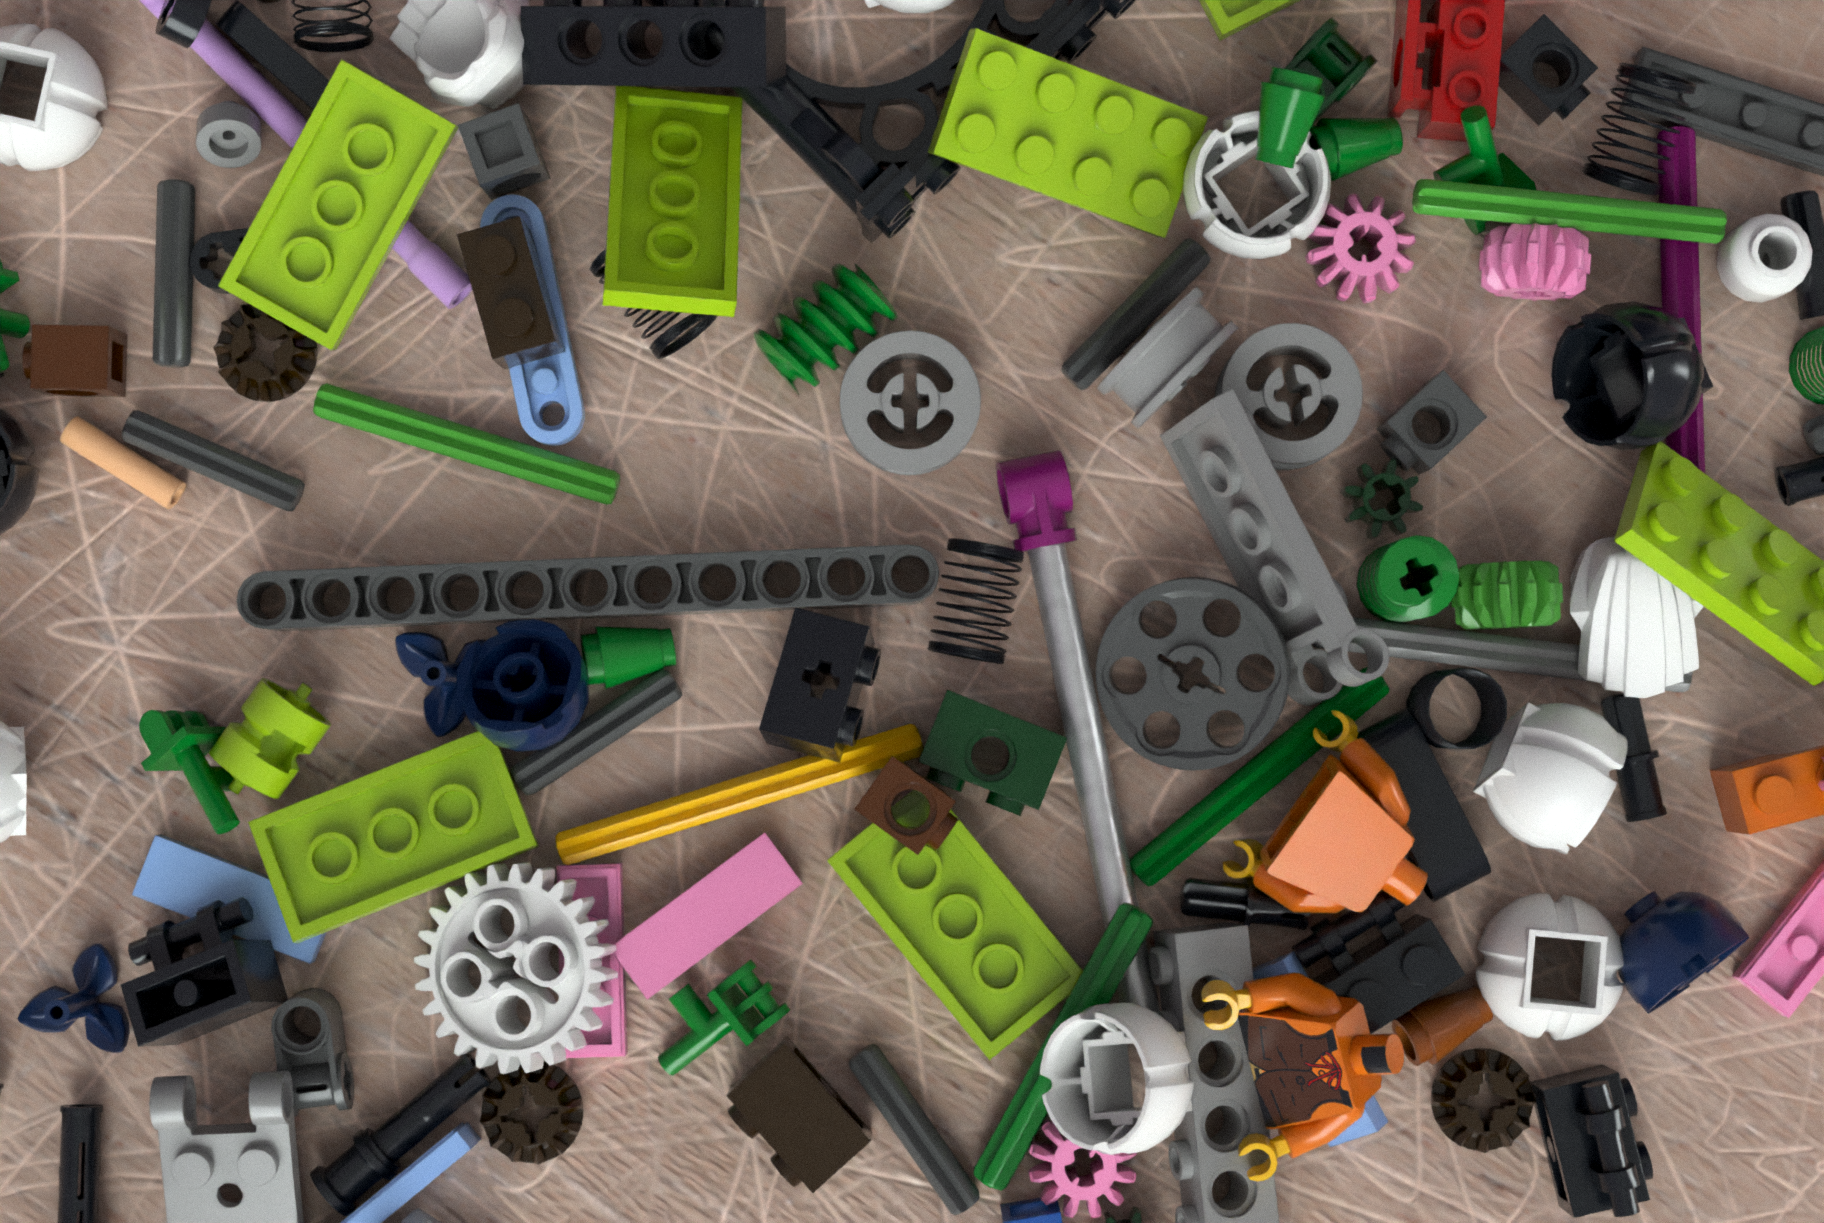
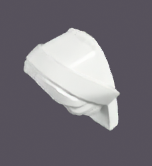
(465, 48)
(1631, 623)

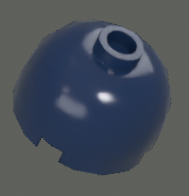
(524, 685)
(1674, 944)

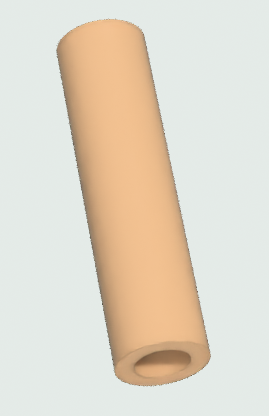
(123, 462)

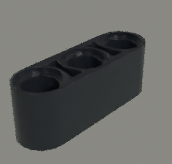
(1442, 835)

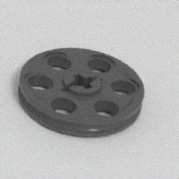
(1163, 686)

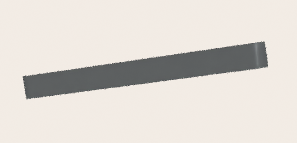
(559, 578)

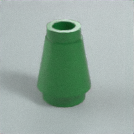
(1286, 115)
(1355, 142)
(626, 653)

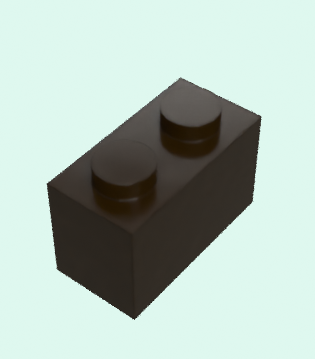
(511, 293)
(797, 1116)

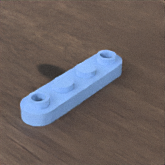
(550, 378)

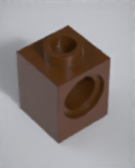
(76, 360)
(878, 800)

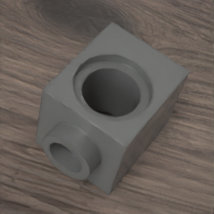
(504, 151)
(1450, 406)

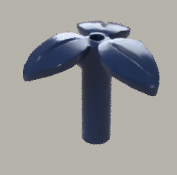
(427, 659)
(58, 1008)

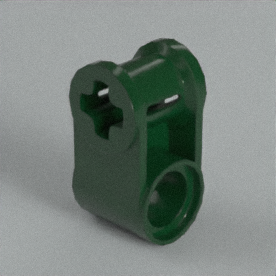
(1333, 60)

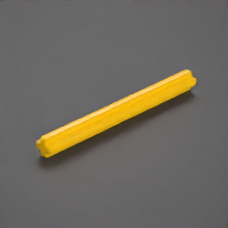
(735, 795)

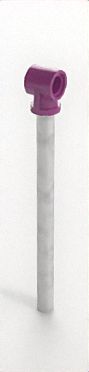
(1036, 498)

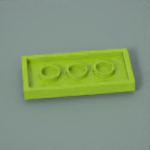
(1066, 133)
(673, 202)
(338, 205)
(1726, 558)
(392, 835)
(960, 926)

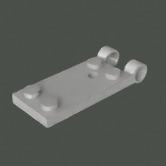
(1270, 545)
(253, 1155)

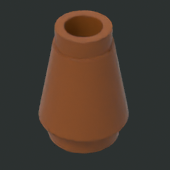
(1441, 1025)

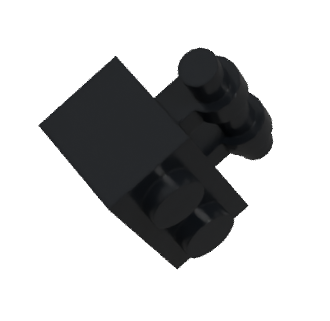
(1391, 971)
(206, 989)
(1592, 1141)

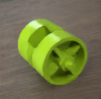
(272, 735)

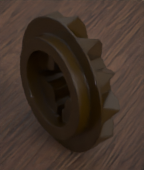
(254, 379)
(1462, 1078)
(555, 1132)

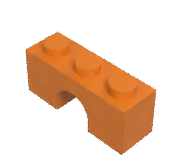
(1770, 790)

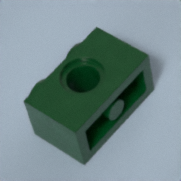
(1031, 753)

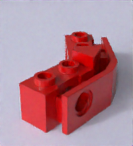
(1462, 63)

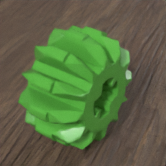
(1508, 595)

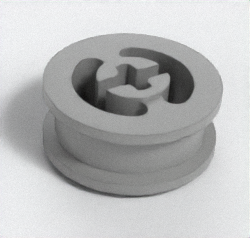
(1167, 357)
(1338, 390)
(959, 403)

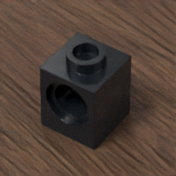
(1549, 45)

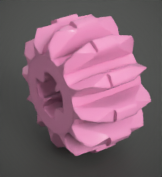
(1383, 256)
(1535, 262)
(1077, 1187)

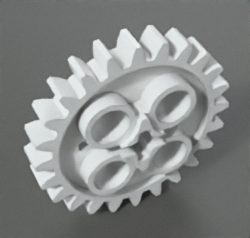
(542, 918)

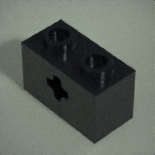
(817, 648)

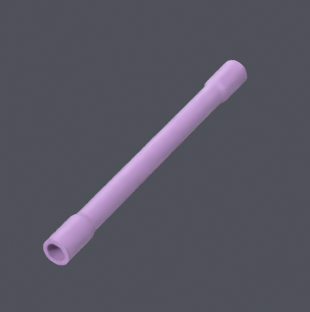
(422, 256)

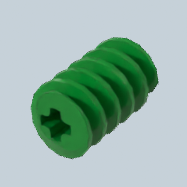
(824, 325)
(1433, 572)

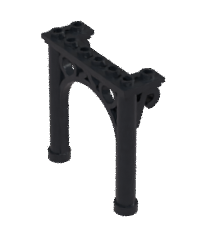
(852, 169)

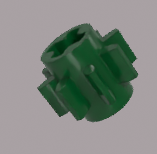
(1397, 507)

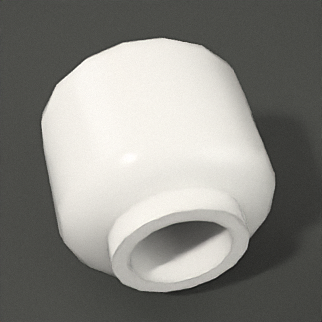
(1764, 258)

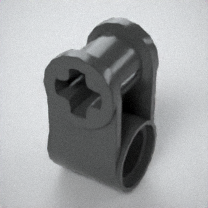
(316, 1063)

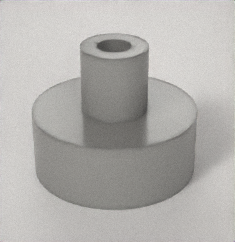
(228, 135)

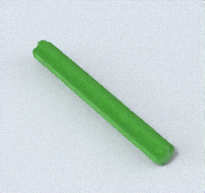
(1569, 211)
(466, 444)

